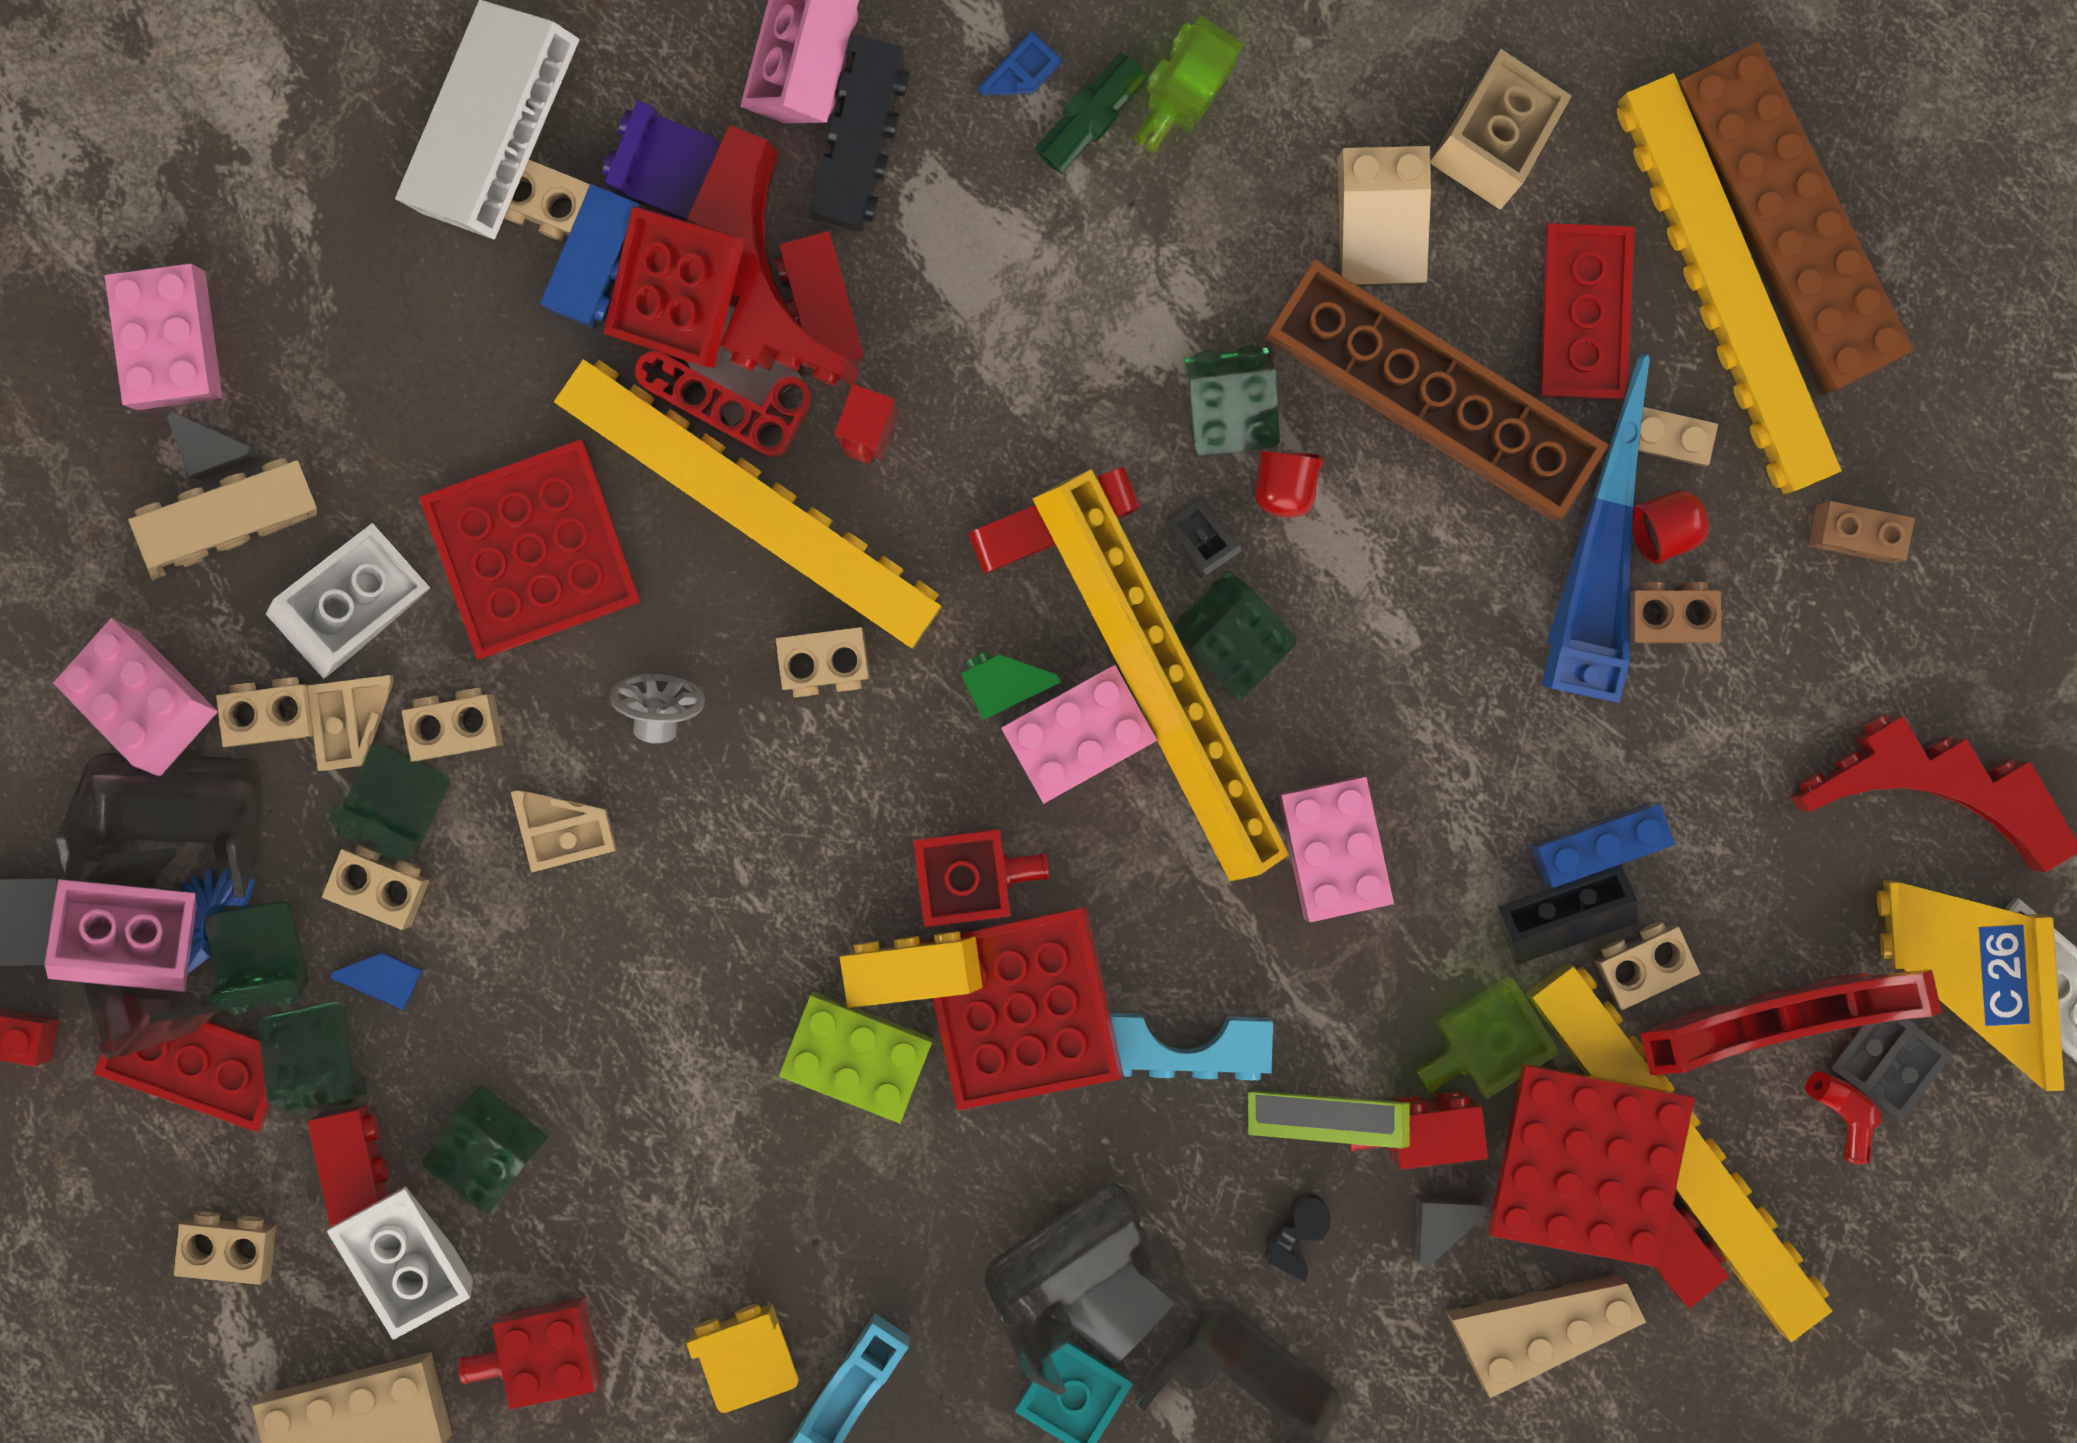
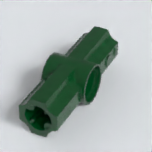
(1091, 113)

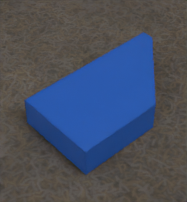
(1022, 69)
(382, 978)

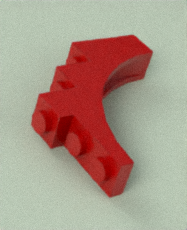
(761, 325)
(2009, 799)
(1788, 1015)

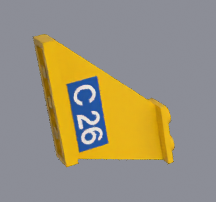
(1987, 969)

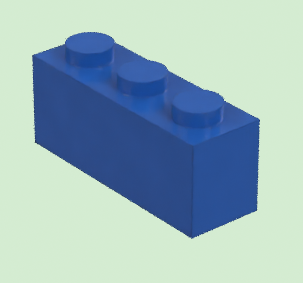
(590, 259)
(1602, 844)

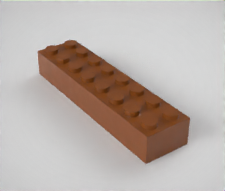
(1793, 221)
(1436, 392)

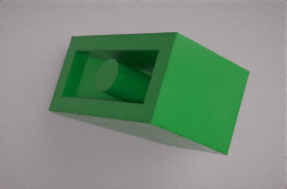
(1003, 682)

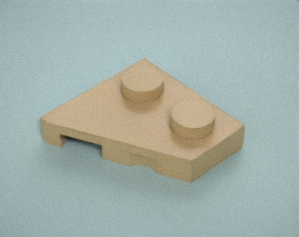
(346, 719)
(561, 830)

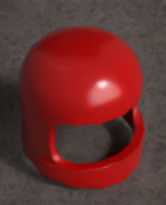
(1287, 482)
(1678, 522)

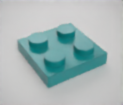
(1087, 1405)

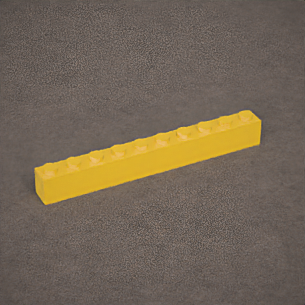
(1727, 285)
(748, 503)
(1161, 676)
(1703, 1185)

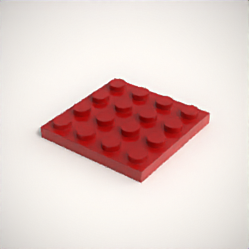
(530, 549)
(1036, 1020)
(1591, 1165)

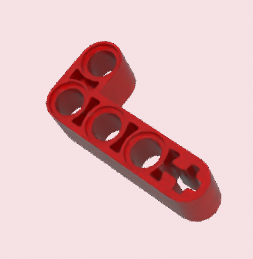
(720, 397)
(1027, 533)

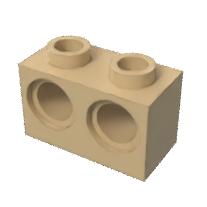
(547, 188)
(821, 649)
(267, 722)
(453, 735)
(374, 897)
(1648, 976)
(225, 1260)

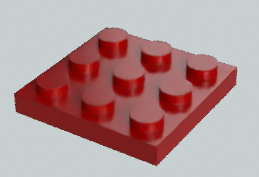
(673, 286)

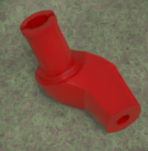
(1854, 1107)

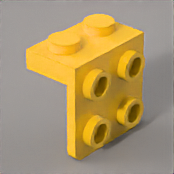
(744, 1357)

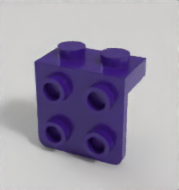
(659, 161)

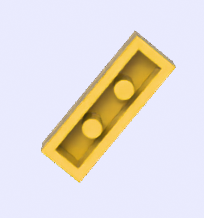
(911, 970)

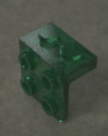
(1233, 400)
(1235, 635)
(391, 803)
(256, 957)
(308, 1059)
(483, 1149)

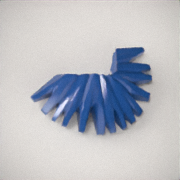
(210, 898)

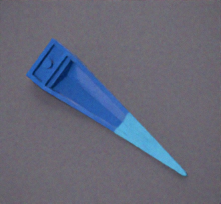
(1592, 618)

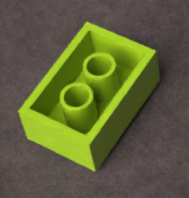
(856, 1057)

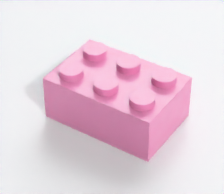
(799, 59)
(163, 337)
(135, 697)
(1079, 734)
(1335, 849)
(120, 935)

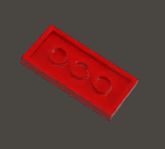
(1586, 311)
(206, 1071)

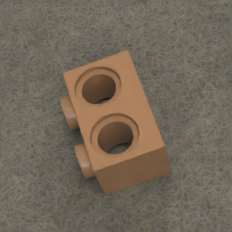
(1861, 532)
(1673, 623)

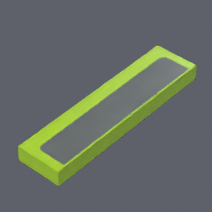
(1329, 1119)

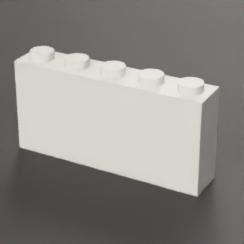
(487, 118)

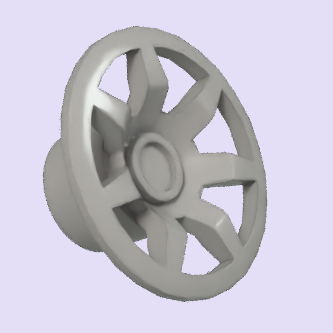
(656, 711)

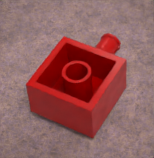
(969, 876)
(1440, 1131)
(539, 1354)

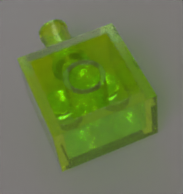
(1190, 81)
(1489, 1040)

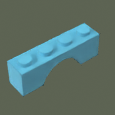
(1238, 1047)
(853, 1383)

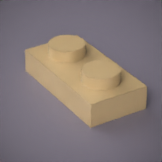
(1676, 437)

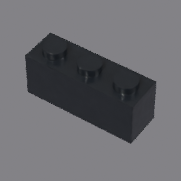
(1568, 914)

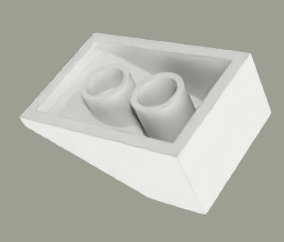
(346, 600)
(402, 1262)

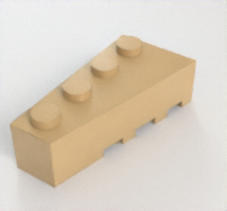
(222, 516)
(1542, 1329)
(370, 1405)

